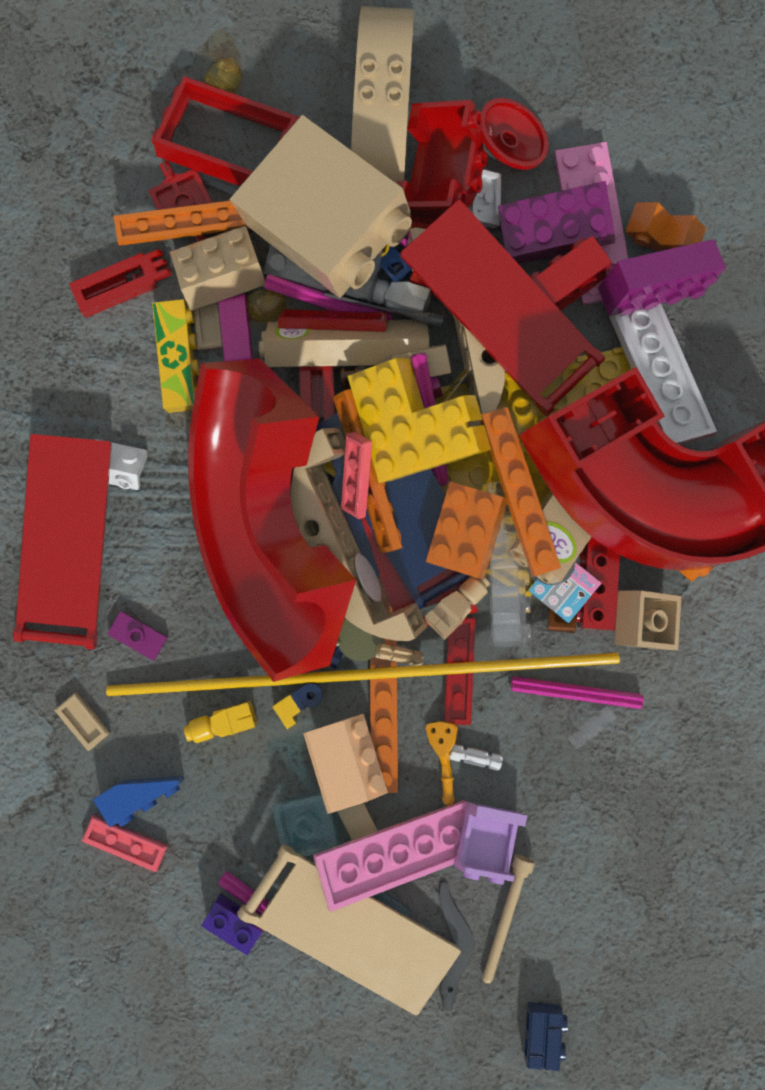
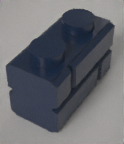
(544, 1036)

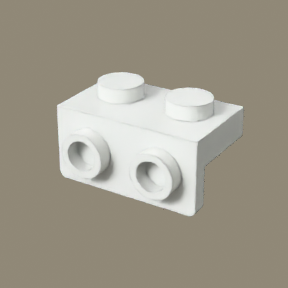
(126, 466)

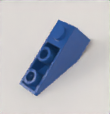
(131, 795)

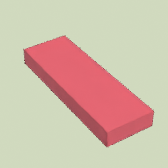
(356, 475)
(125, 843)

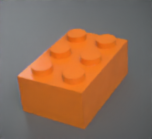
(467, 530)

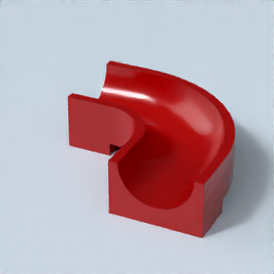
(646, 491)
(269, 582)

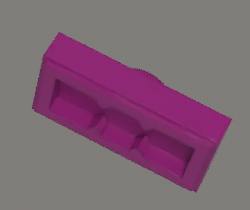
(137, 635)

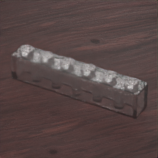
(507, 586)

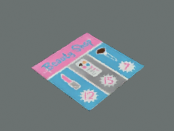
(568, 596)

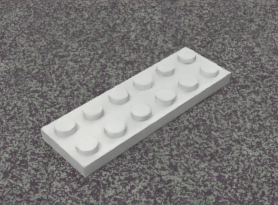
(657, 355)

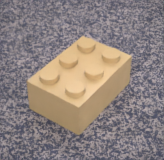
(217, 268)

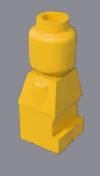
(222, 723)

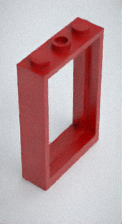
(223, 100)

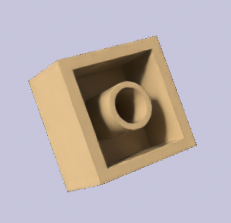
(648, 620)

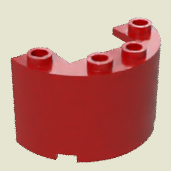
(447, 155)

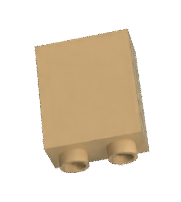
(323, 207)

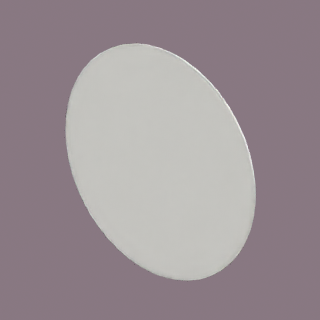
(368, 577)

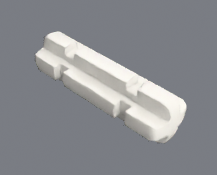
(476, 757)

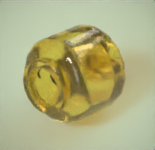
(224, 74)
(265, 305)

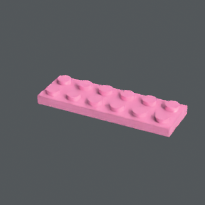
(587, 166)
(390, 856)

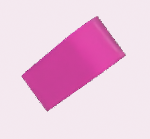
(235, 328)

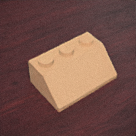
(345, 763)

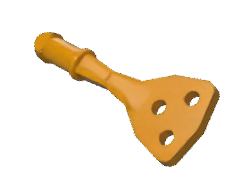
(443, 750)

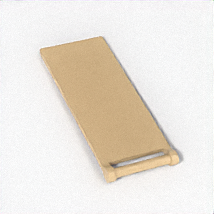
(358, 940)

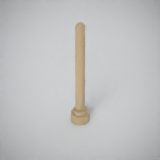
(522, 868)

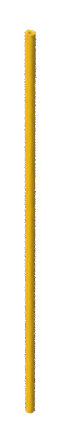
(366, 674)

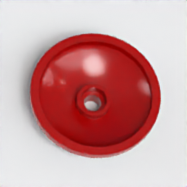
(513, 134)

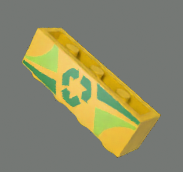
(176, 354)

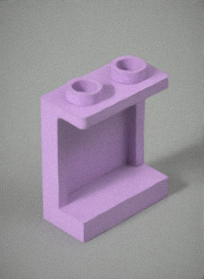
(488, 842)

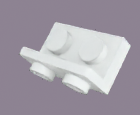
(487, 201)

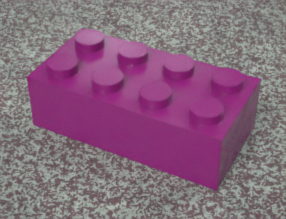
(555, 221)
(661, 278)

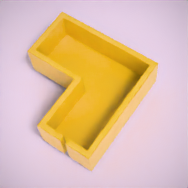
(403, 432)

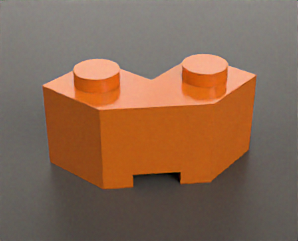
(658, 230)

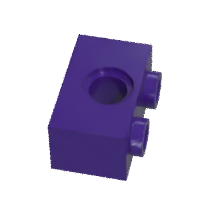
(226, 925)

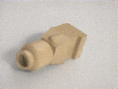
(456, 606)

